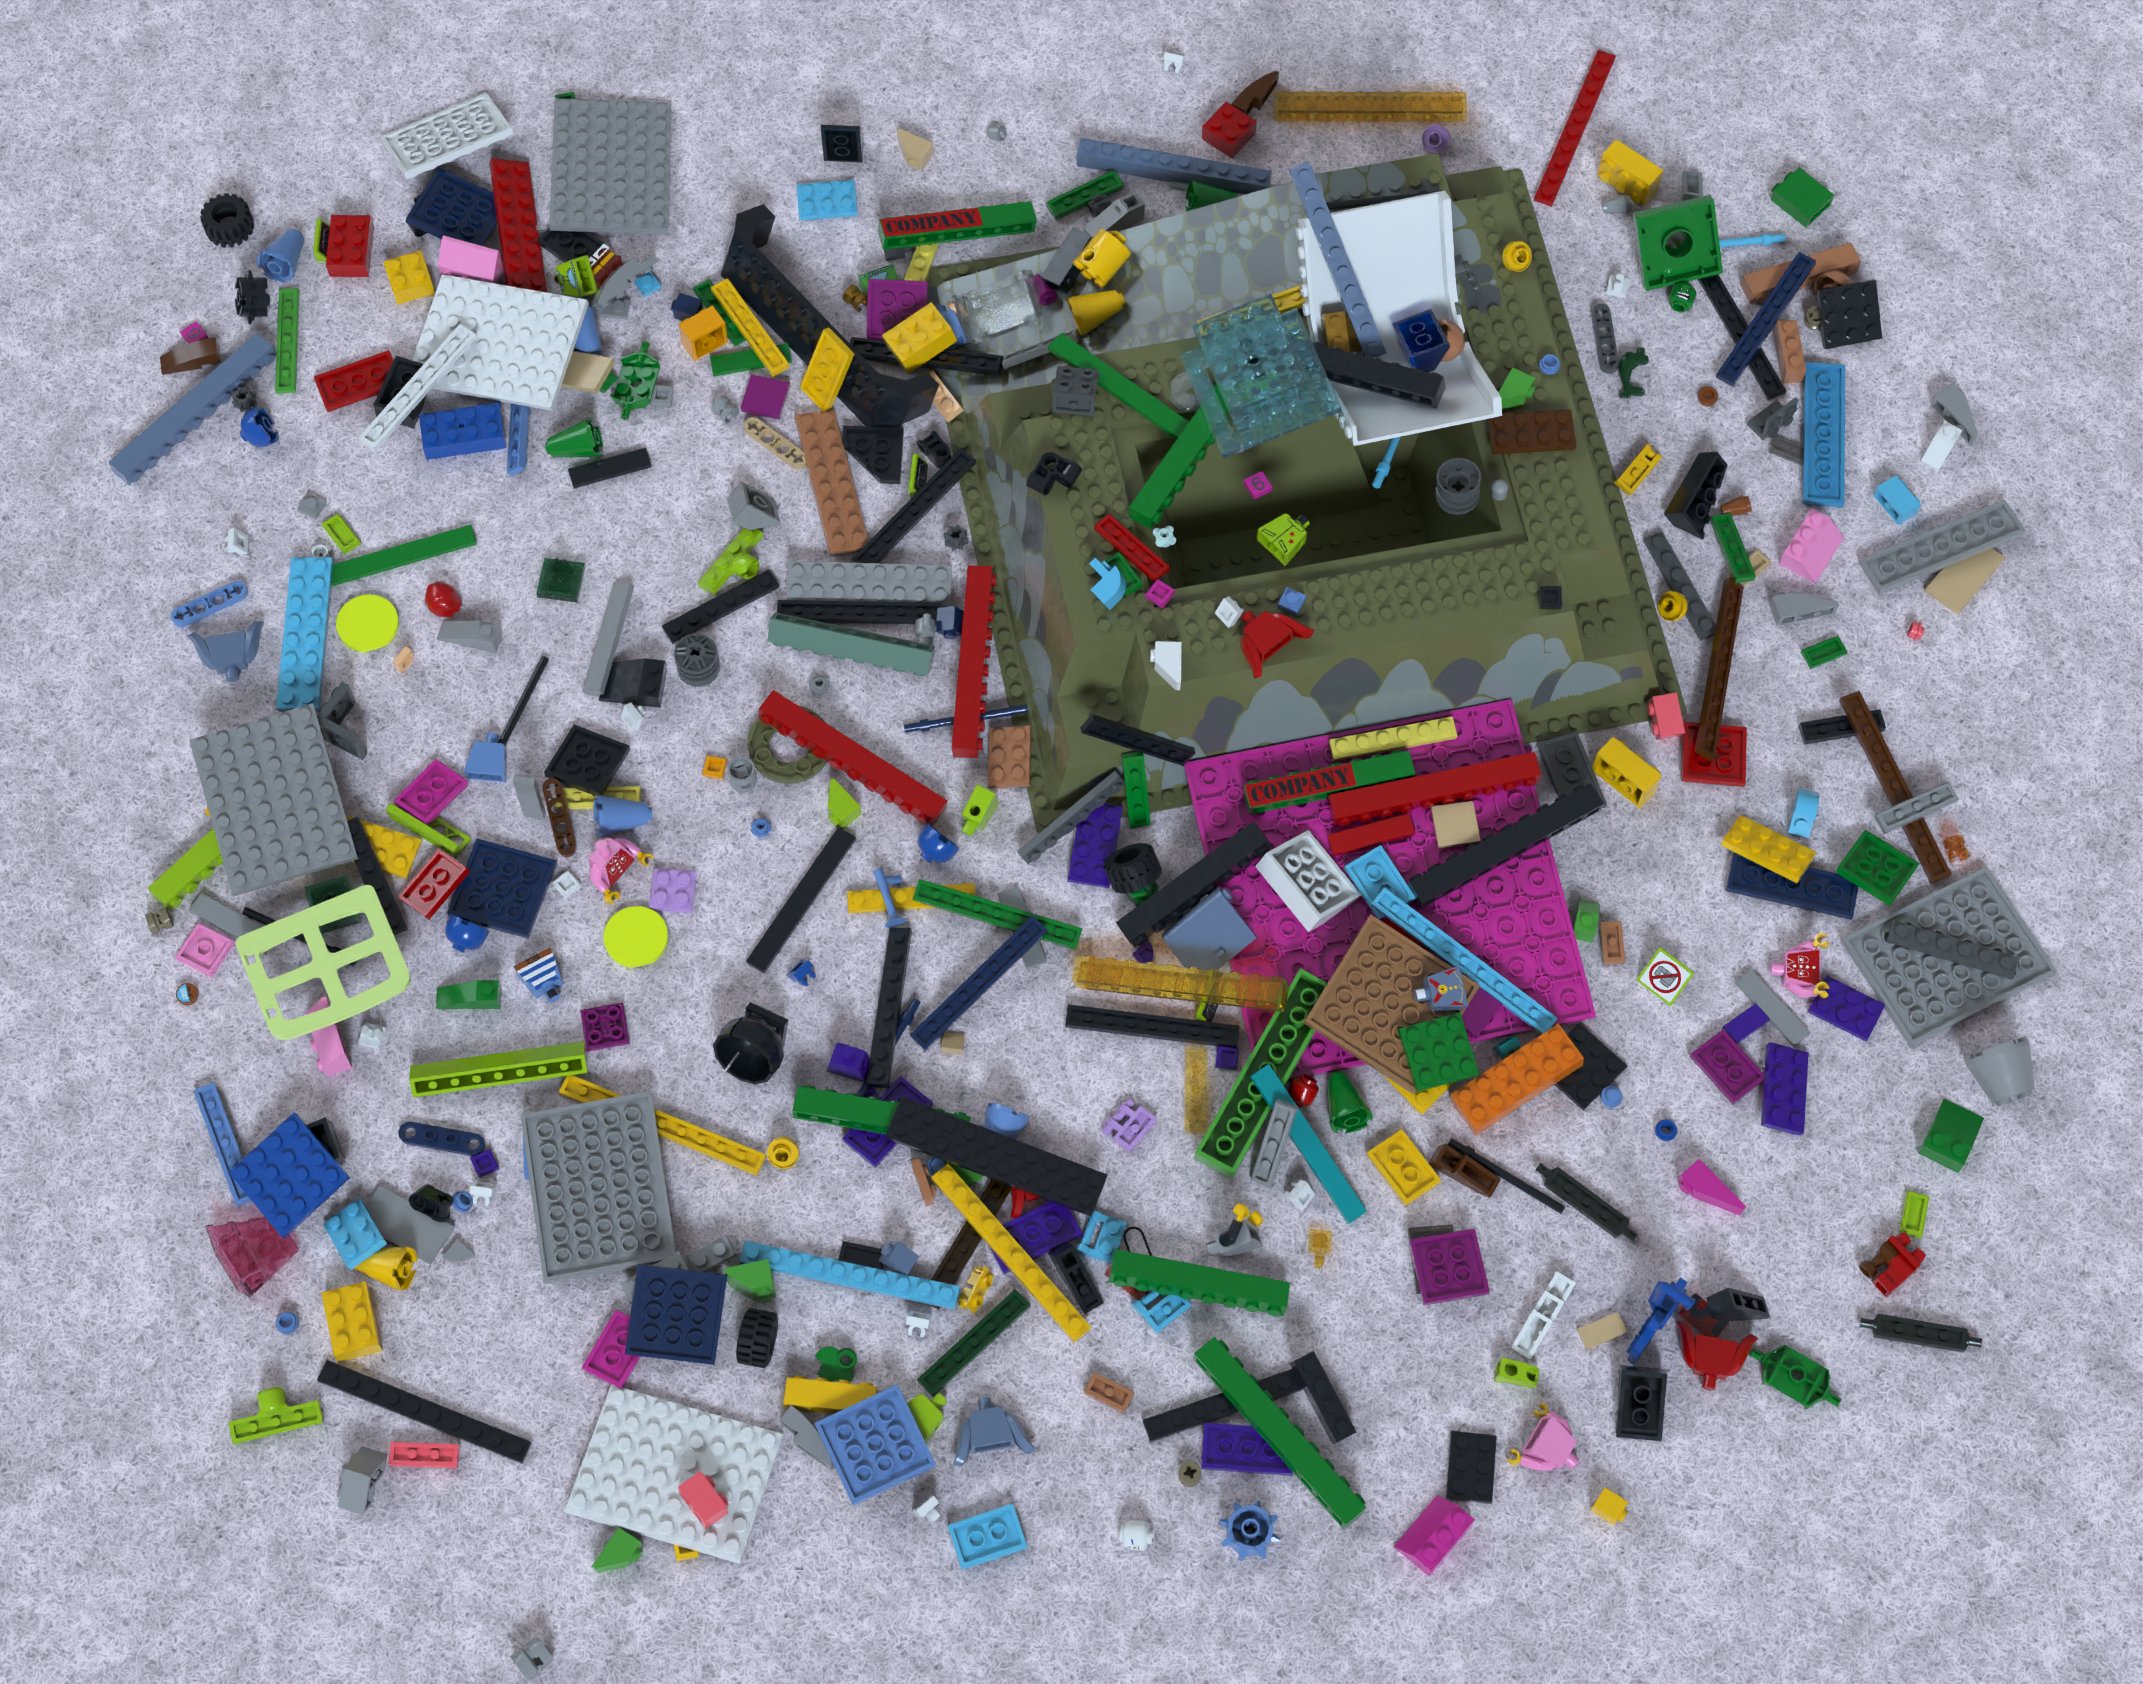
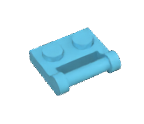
(1108, 1239)
(1163, 1312)

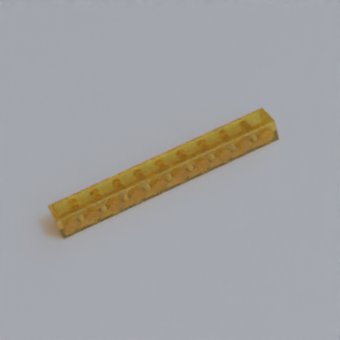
(1370, 106)
(1181, 983)

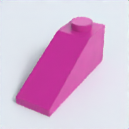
(1707, 1187)

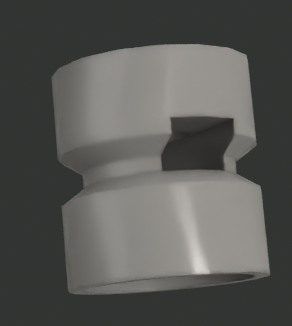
(742, 774)
(532, 1658)

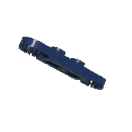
(441, 1138)

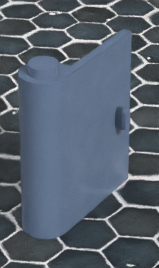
(1207, 930)

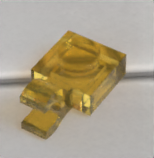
(1319, 1244)

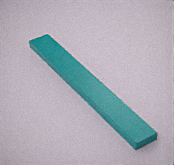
(1311, 1148)

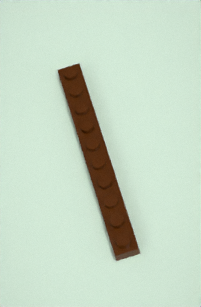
(1719, 669)
(1893, 784)

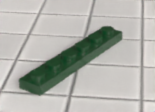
(973, 1343)

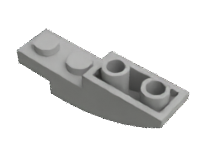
(619, 280)

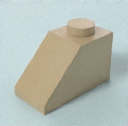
(914, 149)

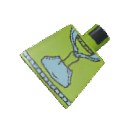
(576, 277)

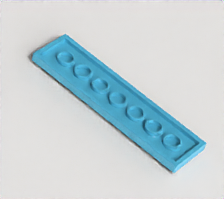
(305, 632)

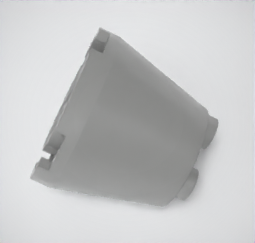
(2003, 1070)

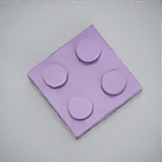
(673, 890)

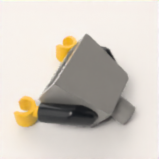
(1239, 1236)

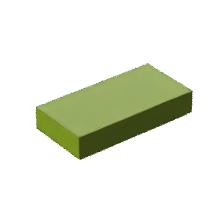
(341, 533)
(1914, 1214)

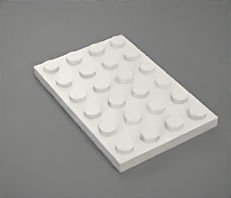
(446, 135)

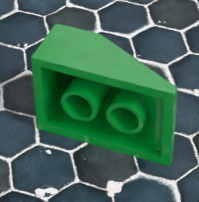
(1951, 1136)

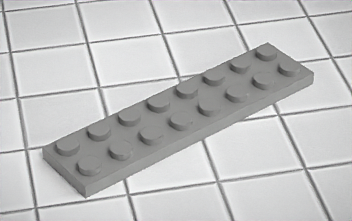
(1942, 547)
(869, 582)

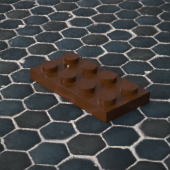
(1532, 432)

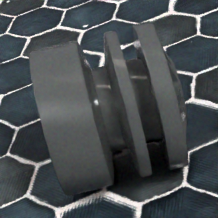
(1458, 486)
(696, 660)

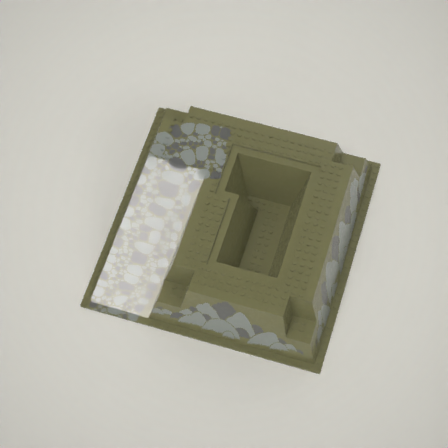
(1402, 597)

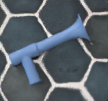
(893, 918)

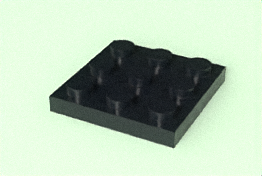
(1849, 314)
(587, 760)
(1598, 1069)

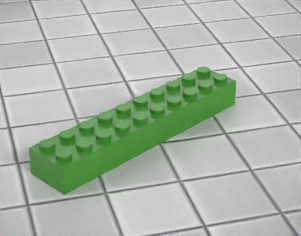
(1244, 1107)

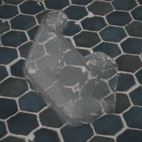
(998, 306)

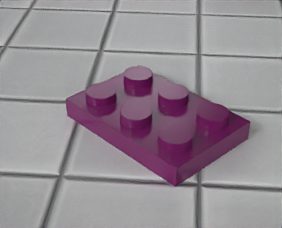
(1728, 1066)

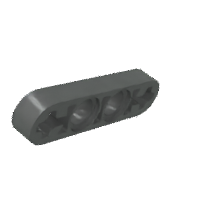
(1602, 339)

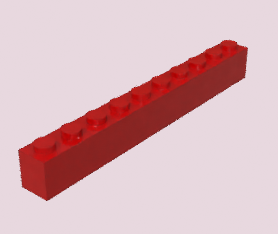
(972, 662)
(852, 759)
(1434, 788)

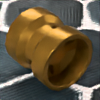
(855, 297)

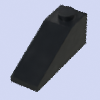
(1075, 1277)
(1737, 1306)

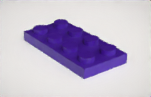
(1093, 844)
(1784, 1089)
(875, 1146)
(1041, 1231)
(1239, 1450)

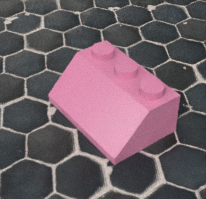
(469, 261)
(1812, 546)
(329, 1045)

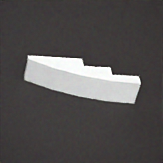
(1543, 1315)

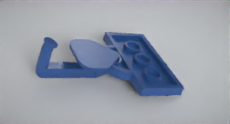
(1663, 1303)

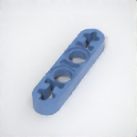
(208, 601)

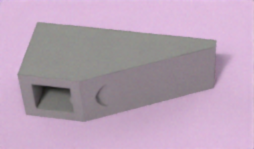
(1119, 215)

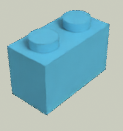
(1897, 500)

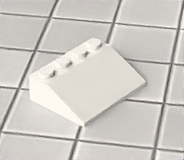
(1307, 880)

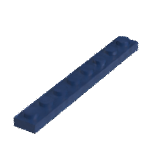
(1766, 319)
(978, 983)

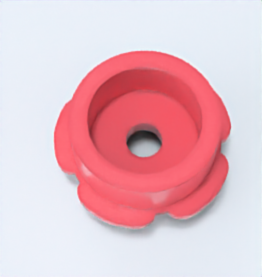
(1916, 630)

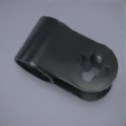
(933, 448)
(432, 1201)

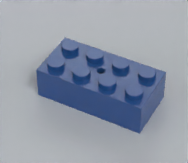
(462, 431)

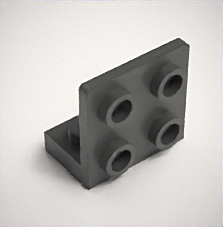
(1075, 391)
(1772, 418)

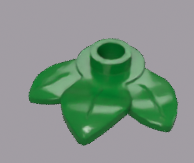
(832, 1365)

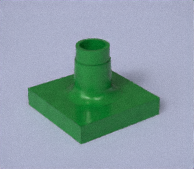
(1678, 242)

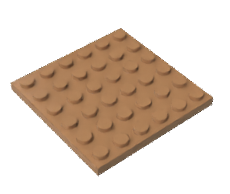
(1374, 998)

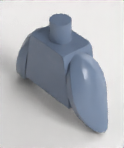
(229, 651)
(988, 1431)

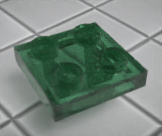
(560, 580)

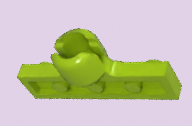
(733, 561)
(275, 1417)

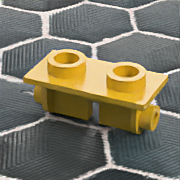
(981, 1280)

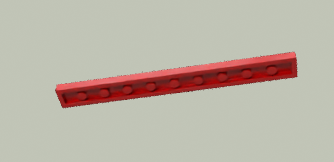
(1574, 128)

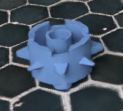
(1241, 1520)

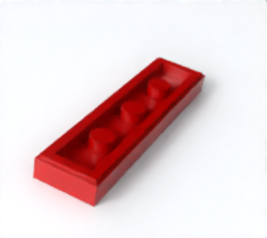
(1131, 548)
(1371, 834)

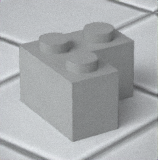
(360, 1479)

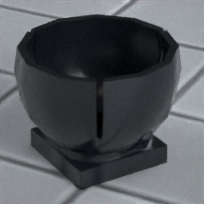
(759, 1041)

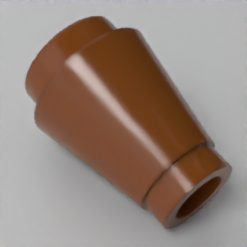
(1737, 506)

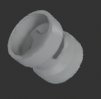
(724, 408)

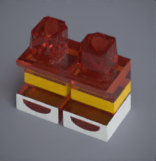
(603, 264)

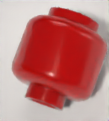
(1303, 1090)

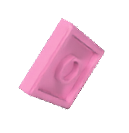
(205, 950)

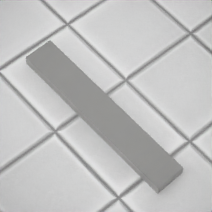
(608, 639)

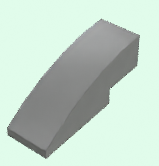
(1691, 185)
(806, 1436)

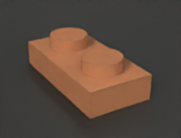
(1612, 942)
(927, 1190)
(1109, 1393)

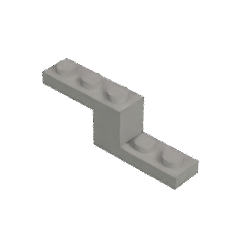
(701, 1260)

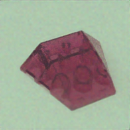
(250, 1252)

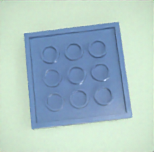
(875, 1445)

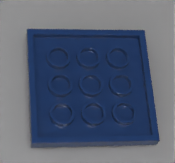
(454, 209)
(503, 888)
(675, 1314)

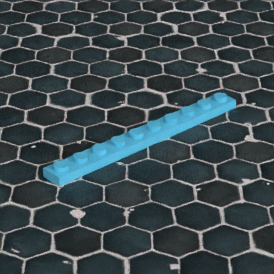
(1470, 965)
(852, 1275)

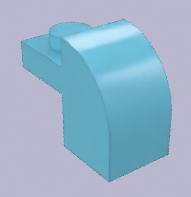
(1111, 586)
(1804, 812)

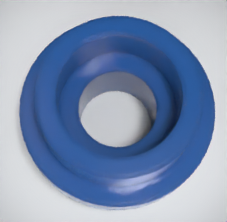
(1666, 1124)

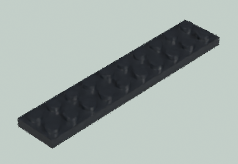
(996, 1156)

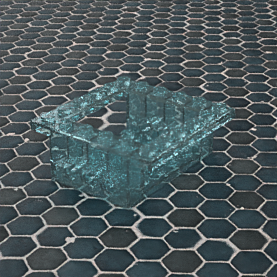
(1295, 380)

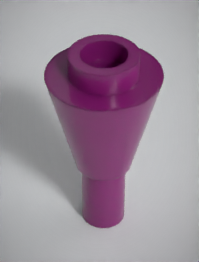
(1045, 293)

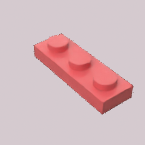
(424, 1455)

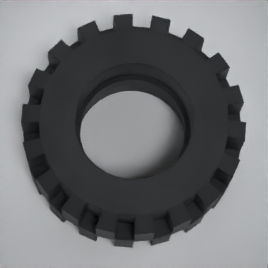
(229, 232)
(1132, 868)
(757, 1338)

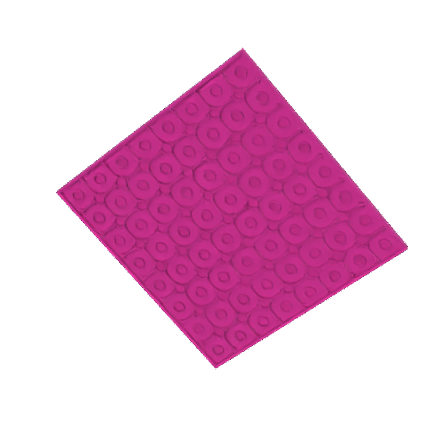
(1505, 918)

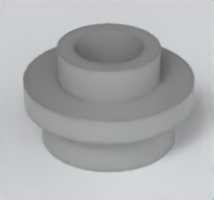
(819, 690)

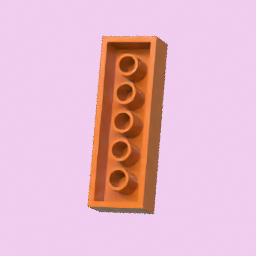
(1517, 1079)

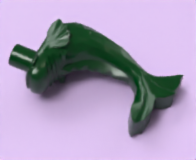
(1628, 363)

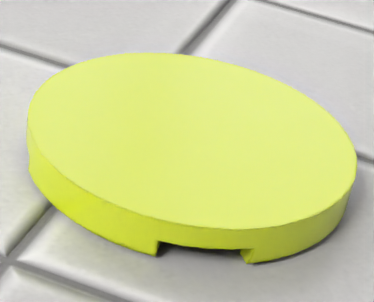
(367, 623)
(635, 936)

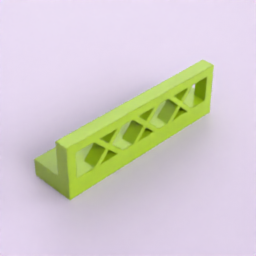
(428, 833)

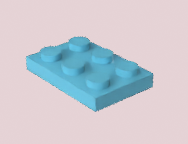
(827, 200)
(1373, 873)
(354, 1233)
(987, 1536)

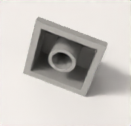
(752, 508)

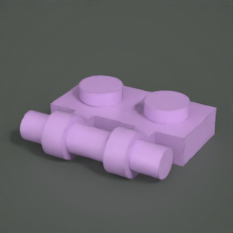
(1134, 1129)

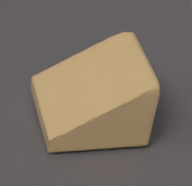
(953, 1043)

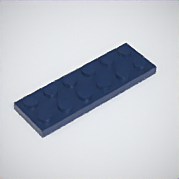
(1815, 891)

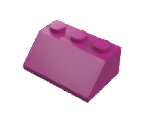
(1434, 1534)

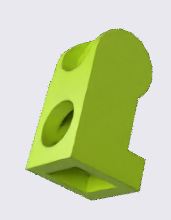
(1516, 1373)

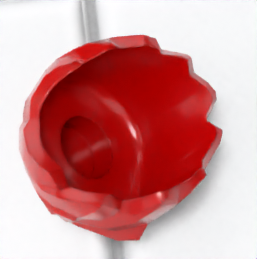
(442, 599)

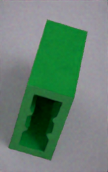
(1802, 197)

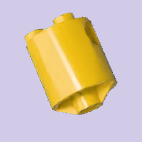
(1102, 257)

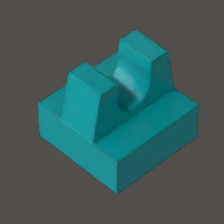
(1506, 1046)

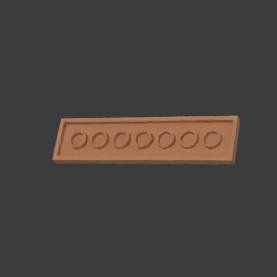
(831, 482)

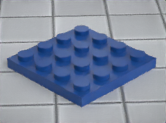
(289, 1175)

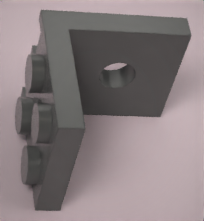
(332, 715)

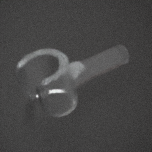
(541, 228)

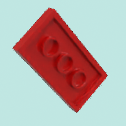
(353, 381)

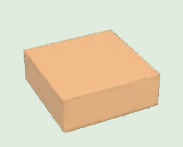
(403, 659)

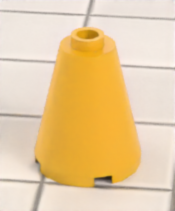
(1094, 309)
(391, 1266)

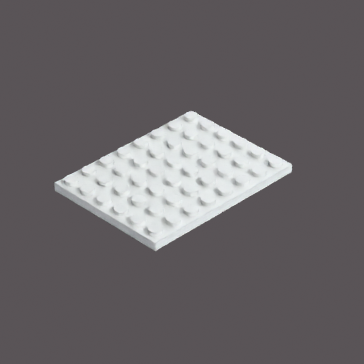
(519, 344)
(653, 1446)

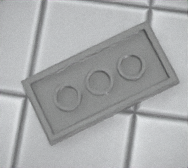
(408, 1227)

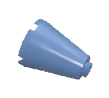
(282, 256)
(588, 337)
(619, 815)
(1005, 1120)

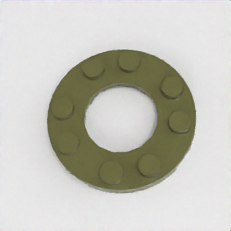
(773, 769)

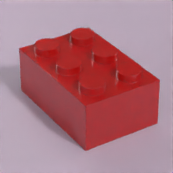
(350, 246)

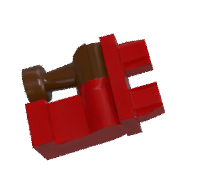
(1899, 1261)

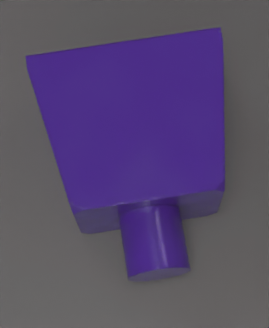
(848, 1062)

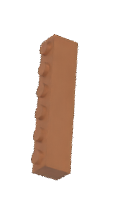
(1761, 283)

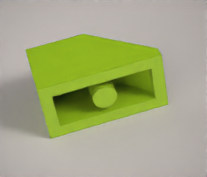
(841, 806)

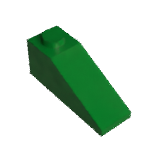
(470, 995)

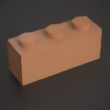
(1789, 351)

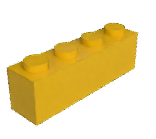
(824, 1396)

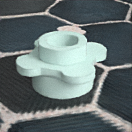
(1167, 541)

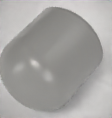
(993, 132)
(1499, 489)

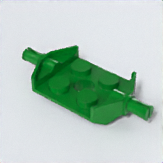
(636, 368)
(1777, 1374)

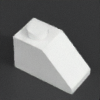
(1941, 445)
(1168, 662)

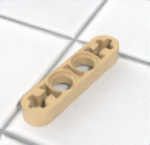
(777, 442)

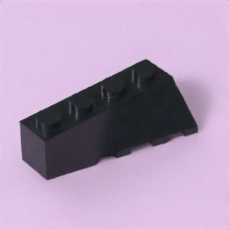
(1697, 494)

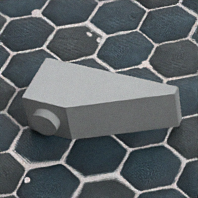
(1954, 408)
(1798, 607)
(471, 634)

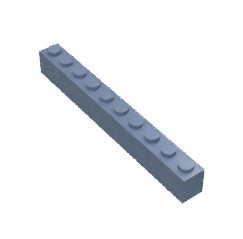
(1170, 167)
(192, 409)

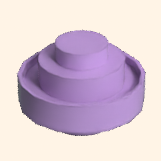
(1436, 138)

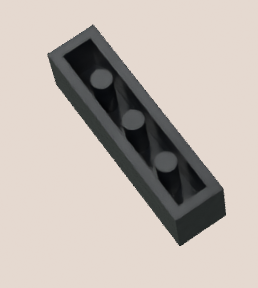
(1323, 1397)

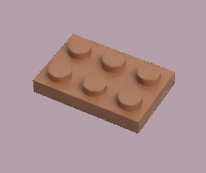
(1009, 757)

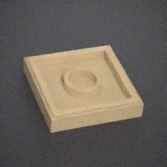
(1455, 824)

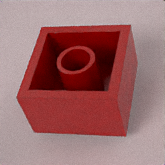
(1229, 129)

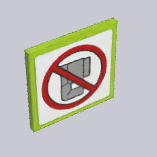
(1665, 976)

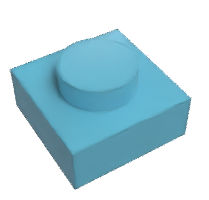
(647, 284)

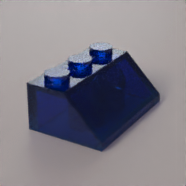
(1421, 340)

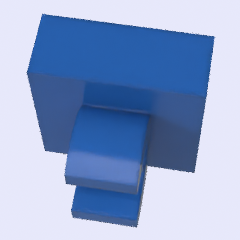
(800, 970)

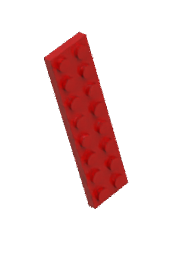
(517, 224)

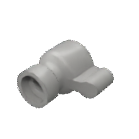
(925, 629)

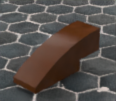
(1256, 93)
(190, 356)
(1464, 1170)

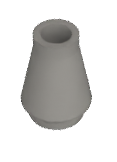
(1620, 204)

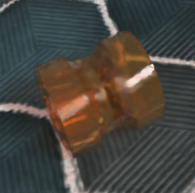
(1956, 847)

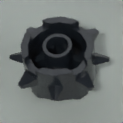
(251, 297)

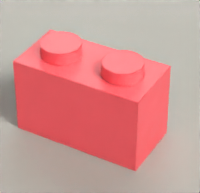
(1665, 716)
(703, 1499)

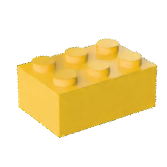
(1630, 172)
(919, 338)
(1626, 772)
(351, 1321)

